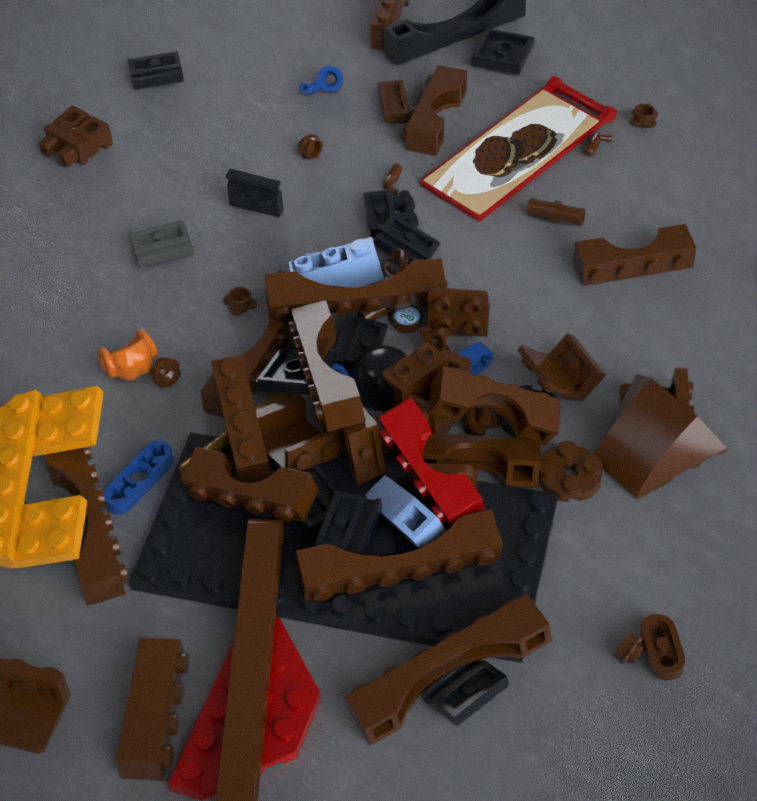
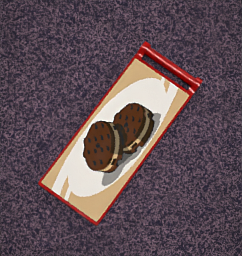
(516, 149)

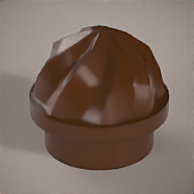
(165, 372)

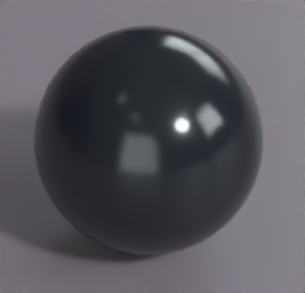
(367, 373)

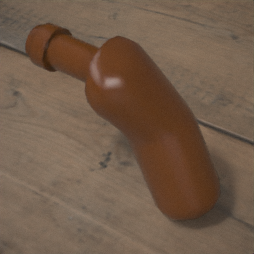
(595, 142)
(392, 178)

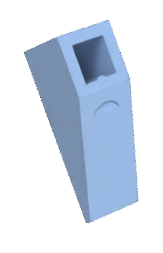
(342, 266)
(406, 513)

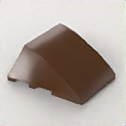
(654, 439)

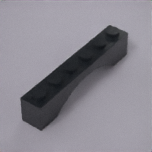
(410, 39)

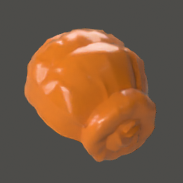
(131, 360)

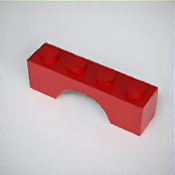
(450, 493)

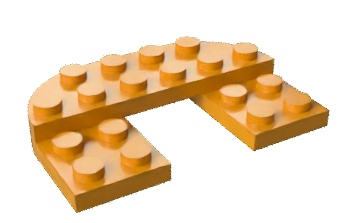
(36, 427)

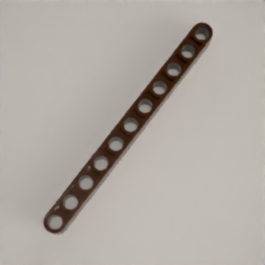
(251, 663)

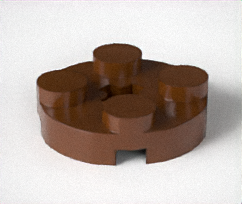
(570, 457)

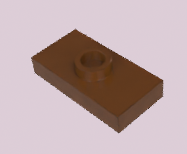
(393, 101)

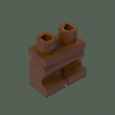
(75, 137)

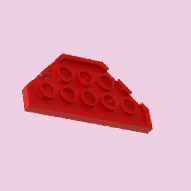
(290, 710)

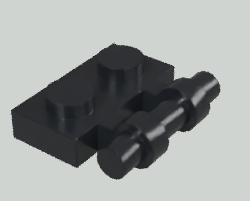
(381, 205)

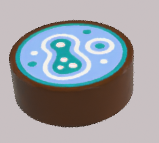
(407, 320)

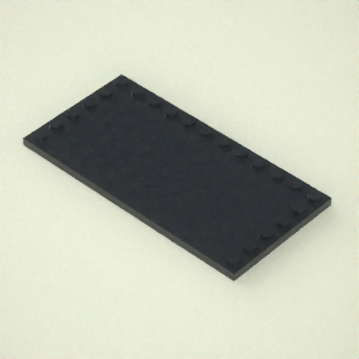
(200, 549)

